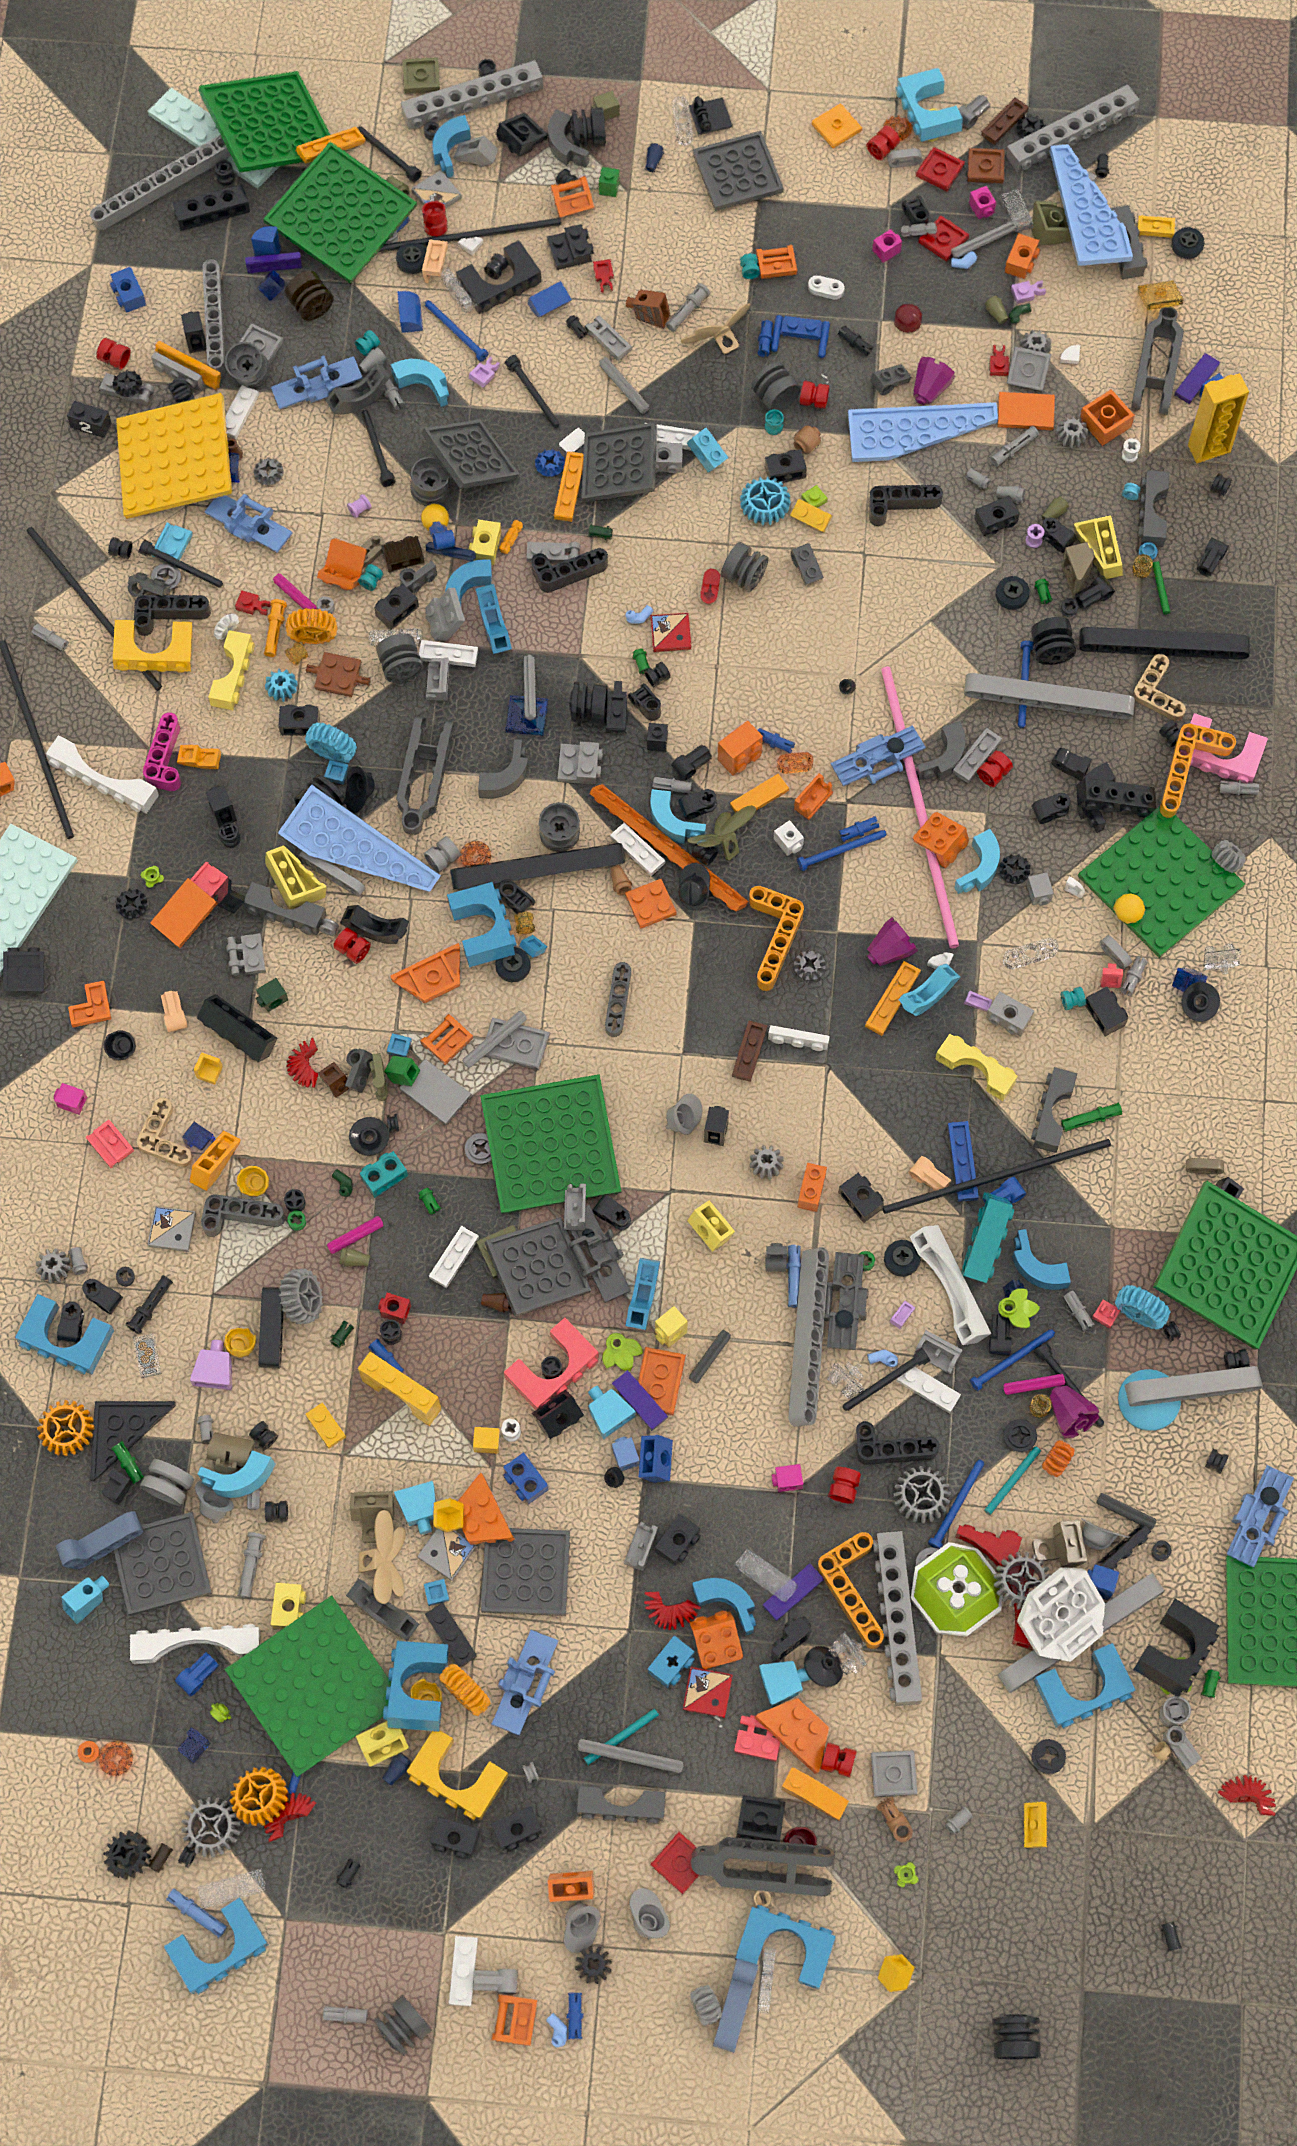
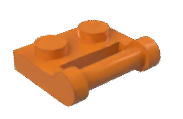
(572, 203)
(777, 265)
(451, 1043)
(522, 2020)

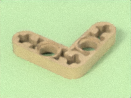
(1150, 689)
(154, 1136)

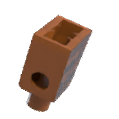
(650, 307)

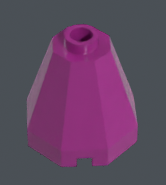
(931, 380)
(890, 944)
(1072, 1411)

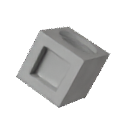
(1040, 889)

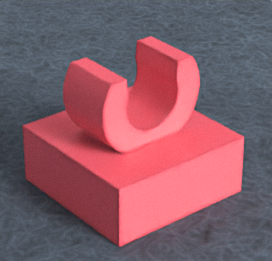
(1111, 977)
(1106, 1314)

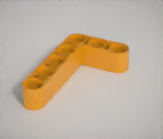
(1183, 762)
(780, 935)
(849, 1590)

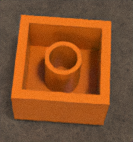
(1107, 417)
(740, 748)

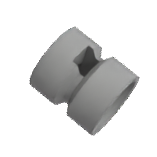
(442, 854)
(1175, 1711)

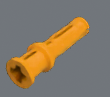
(275, 621)

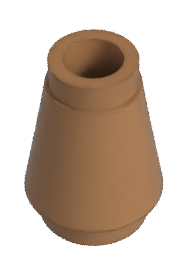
(620, 880)

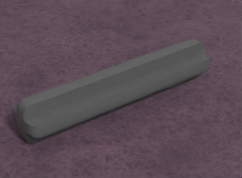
(709, 1357)
(1126, 1511)

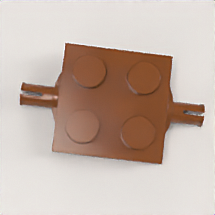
(338, 674)

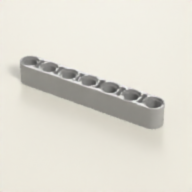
(214, 310)
(1193, 1386)

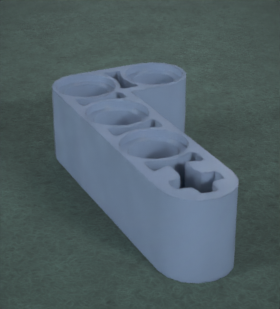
(83, 1552)
(735, 2005)

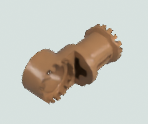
(895, 1819)

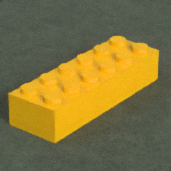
(1218, 417)

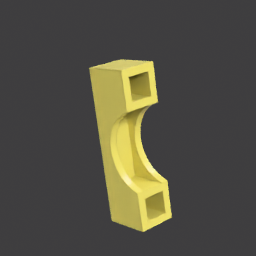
(225, 690)
(956, 1052)

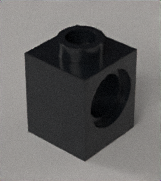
(657, 737)

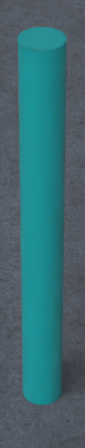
(1012, 1480)
(625, 1733)

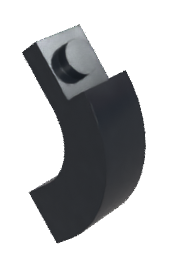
(1094, 817)
(374, 927)

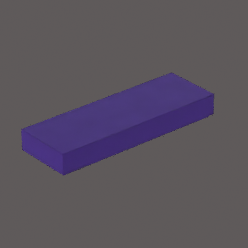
(277, 262)
(1199, 374)
(639, 1400)
(807, 1581)

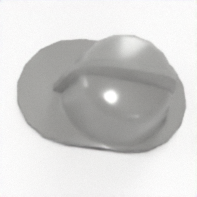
(685, 1114)
(211, 1505)
(1098, 1537)
(648, 1914)
(581, 1927)

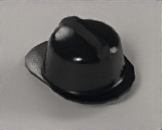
(358, 789)
(694, 886)

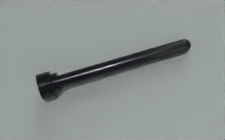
(412, 172)
(513, 364)
(386, 476)
(147, 548)
(1044, 1353)
(918, 1359)

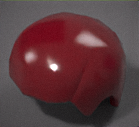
(908, 318)
(800, 1835)

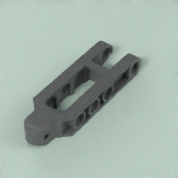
(1165, 327)
(414, 818)
(712, 1864)

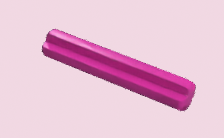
(293, 592)
(355, 1234)
(1034, 1384)

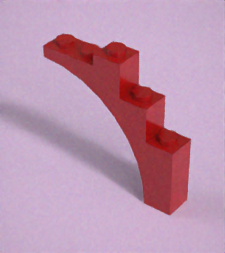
(996, 1550)

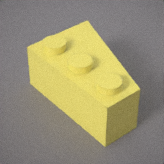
(1102, 539)
(293, 879)

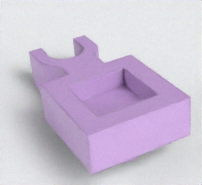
(1026, 292)
(483, 374)

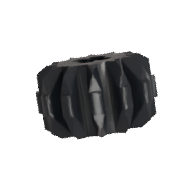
(180, 390)
(594, 1957)

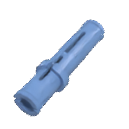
(794, 1268)
(191, 1909)

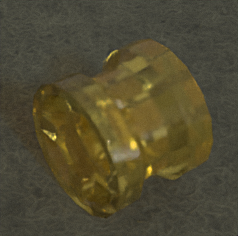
(1138, 569)
(296, 653)
(524, 923)
(1040, 1410)

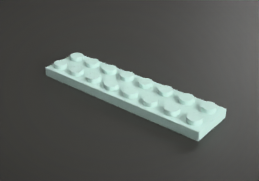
(197, 128)

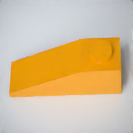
(213, 1160)
(814, 1793)

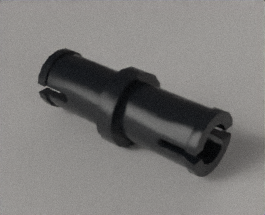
(855, 340)

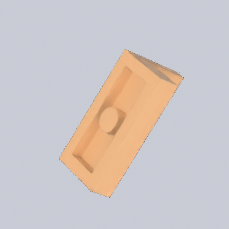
(434, 259)

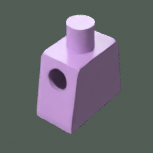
(213, 1368)

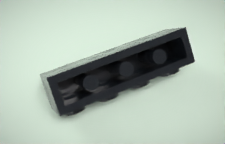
(1116, 797)
(237, 1028)

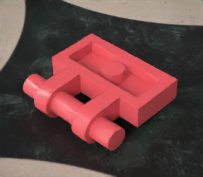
(756, 1744)

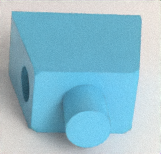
(609, 1411)
(418, 1505)
(84, 1598)
(782, 1681)

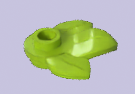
(1021, 1308)
(621, 1355)

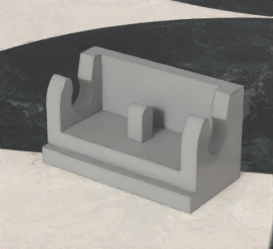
(438, 679)
(575, 1207)
(941, 1353)
(641, 1546)

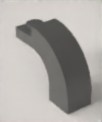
(560, 147)
(360, 395)
(954, 741)
(505, 782)
(385, 1614)

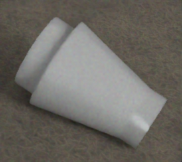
(375, 356)
(1016, 493)

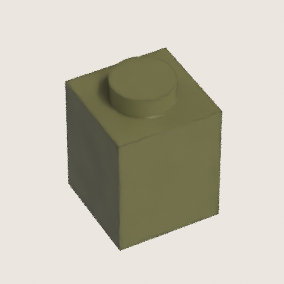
(609, 103)

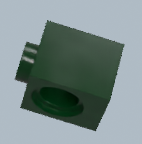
(271, 995)

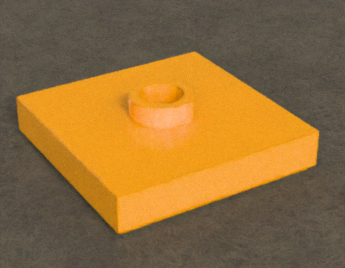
(836, 125)

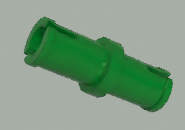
(127, 1462)

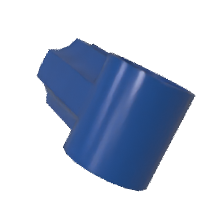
(441, 536)
(1010, 1190)
(193, 1678)

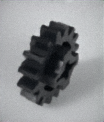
(128, 1855)

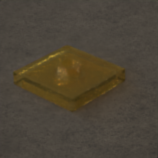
(1160, 295)

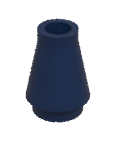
(653, 157)
(397, 1768)

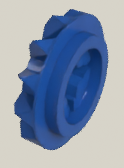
(550, 469)

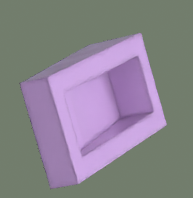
(978, 1001)
(902, 1314)

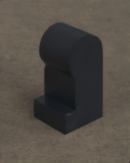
(1071, 763)

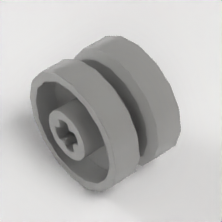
(166, 1482)

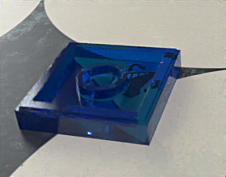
(516, 718)

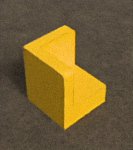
(208, 1068)
(486, 1440)
(448, 1515)
(895, 1973)

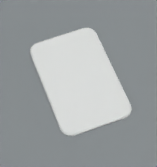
(573, 441)

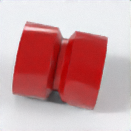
(883, 142)
(435, 218)
(113, 353)
(813, 394)
(996, 766)
(350, 944)
(845, 1482)
(831, 1763)

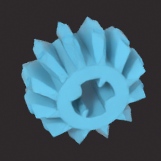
(286, 690)

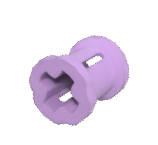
(359, 506)
(1034, 536)

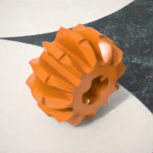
(1058, 1458)

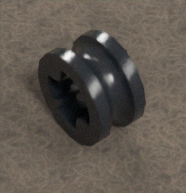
(430, 126)
(1069, 601)
(393, 1123)
(130, 1273)
(1171, 1331)
(1163, 1557)
(187, 1857)

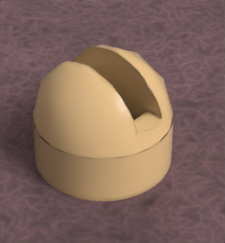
(1161, 1751)
(758, 1900)

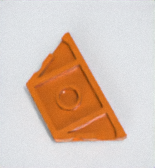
(432, 975)
(482, 1514)
(798, 1731)

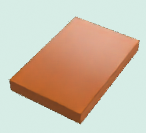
(1026, 410)
(184, 913)
(662, 1376)

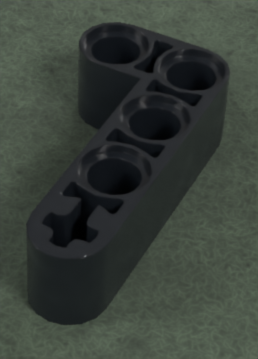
(928, 498)
(594, 562)
(172, 611)
(270, 1328)
(895, 1444)

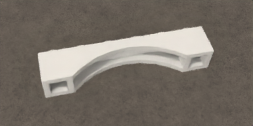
(134, 792)
(967, 1317)
(151, 1647)

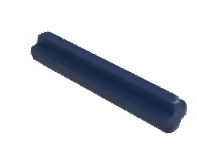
(453, 552)

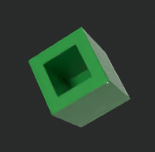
(609, 182)
(402, 1070)

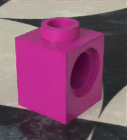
(982, 202)
(881, 247)
(70, 1098)
(788, 1478)

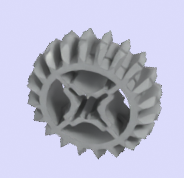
(301, 1296)
(931, 1479)
(1013, 1579)
(203, 1834)

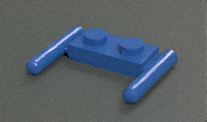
(801, 328)

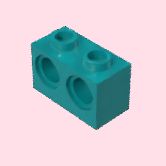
(386, 1178)

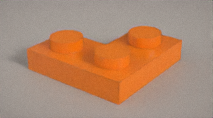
(95, 1010)

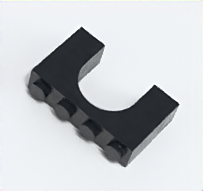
(489, 295)
(1176, 1673)

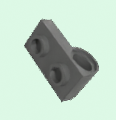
(888, 378)
(806, 562)
(419, 578)
(153, 585)
(360, 1070)
(776, 1258)

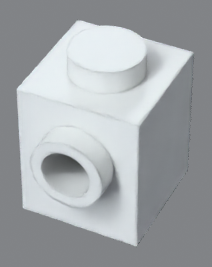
(788, 838)

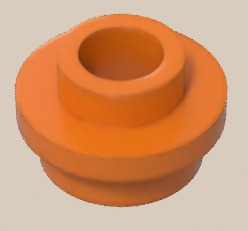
(88, 1758)

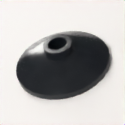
(1209, 1001)
(369, 1127)
(818, 1670)

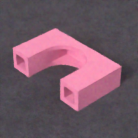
(1239, 768)

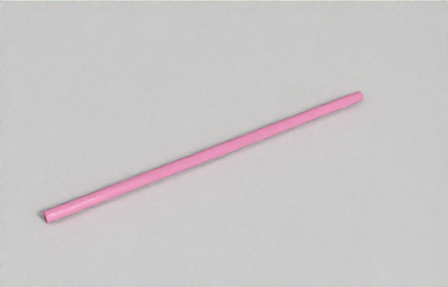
(921, 812)

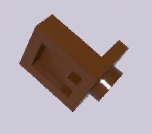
(334, 1079)

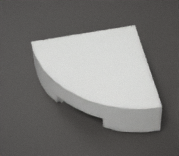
(470, 245)
(1071, 355)
(1074, 887)
(940, 959)

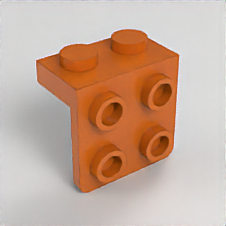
(343, 564)
(942, 837)
(716, 1639)

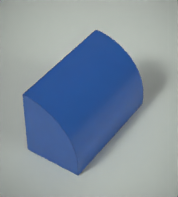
(266, 241)
(549, 299)
(410, 312)

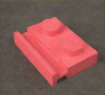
(209, 879)
(109, 1143)

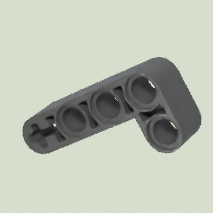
(243, 1215)

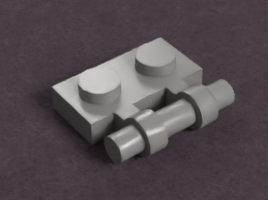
(252, 954)

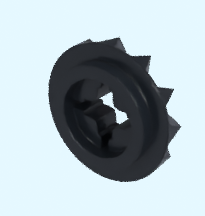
(1022, 125)
(134, 385)
(1006, 870)
(130, 911)
(1026, 1429)
(1054, 1749)

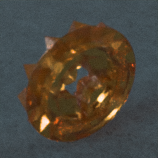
(905, 126)
(470, 849)
(108, 1752)

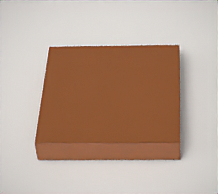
(986, 165)

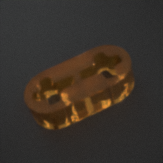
(795, 762)

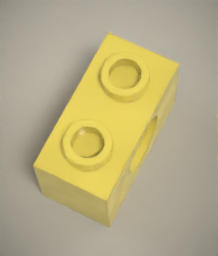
(489, 532)
(710, 1226)
(670, 1327)
(284, 1594)
(381, 1743)

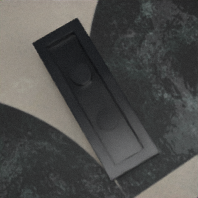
(1124, 1548)
(451, 1634)

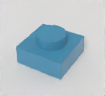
(336, 772)
(533, 946)
(399, 1045)
(436, 1592)

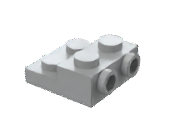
(444, 615)
(580, 763)

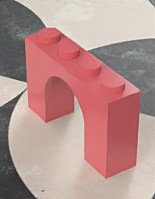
(539, 1390)

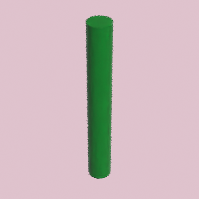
(1161, 588)

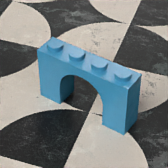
(483, 901)
(82, 1356)
(408, 1660)
(1065, 1709)
(248, 1942)
(816, 1942)

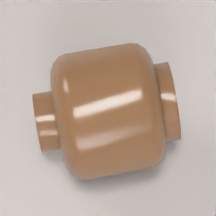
(807, 439)

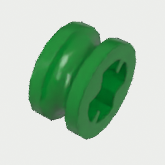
(294, 1226)
(871, 1257)

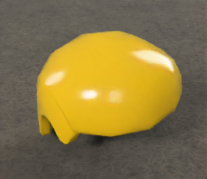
(434, 513)
(1129, 908)
(253, 1181)
(239, 1342)
(425, 1691)

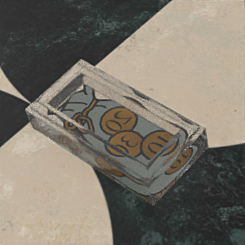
(147, 1355)

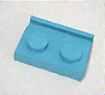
(173, 540)

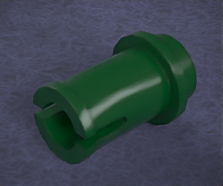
(600, 532)
(341, 1335)

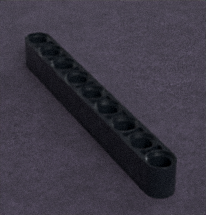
(1164, 642)
(537, 866)

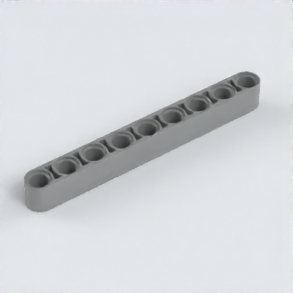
(156, 189)
(1049, 696)
(808, 1337)
(1115, 1611)

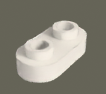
(825, 288)

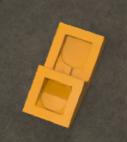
(199, 757)

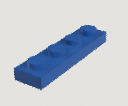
(962, 1158)

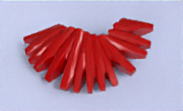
(300, 1064)
(670, 1612)
(1249, 1792)
(294, 1809)

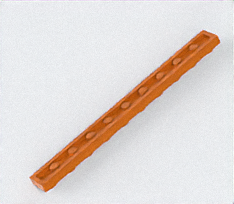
(664, 844)

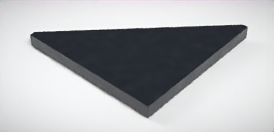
(121, 1422)

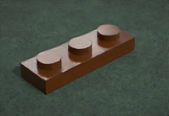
(1004, 120)
(749, 1051)

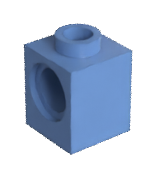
(625, 1453)

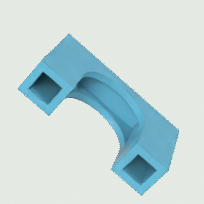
(927, 123)

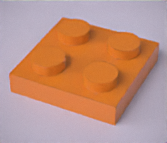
(650, 903)

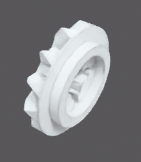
(227, 623)

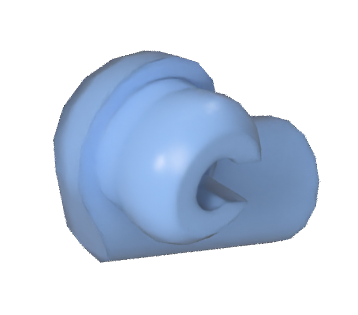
(964, 263)
(636, 618)
(883, 1356)
(560, 2030)

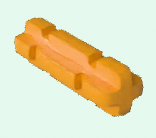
(510, 537)

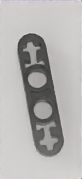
(618, 999)

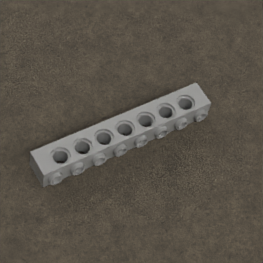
(472, 95)
(1072, 128)
(894, 1542)

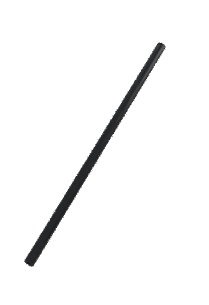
(477, 233)
(83, 595)
(36, 740)
(996, 1176)

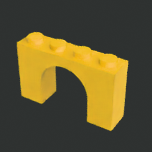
(174, 658)
(381, 1375)
(474, 1799)

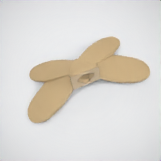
(718, 331)
(388, 1546)

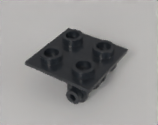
(710, 115)

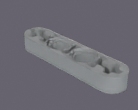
(332, 873)

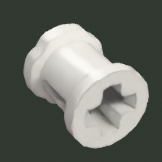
(1130, 450)
(508, 1436)

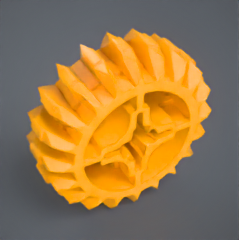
(311, 626)
(71, 1421)
(464, 1689)
(247, 1796)

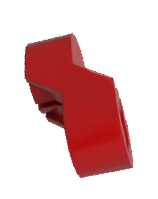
(712, 578)

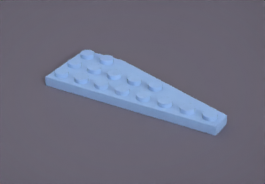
(1092, 224)
(897, 431)
(337, 835)

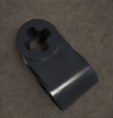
(916, 211)
(1058, 535)
(645, 699)
(696, 804)
(1051, 807)
(518, 900)
(609, 1211)
(104, 1297)
(70, 1326)

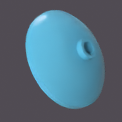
(1151, 1416)

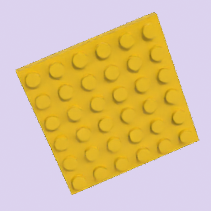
(173, 456)

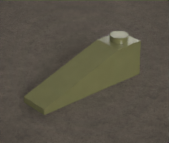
(1050, 223)

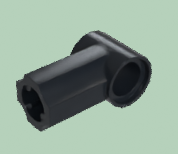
(1212, 555)
(1098, 590)
(687, 765)
(1000, 1340)

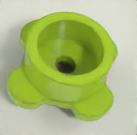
(154, 870)
(220, 1712)
(902, 1880)

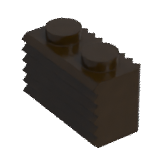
(402, 553)

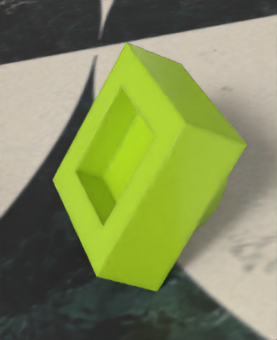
(814, 496)

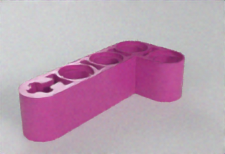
(165, 750)

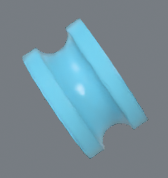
(1131, 491)

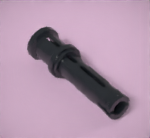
(142, 1311)

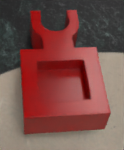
(603, 272)
(999, 363)
(249, 602)

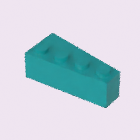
(987, 1237)

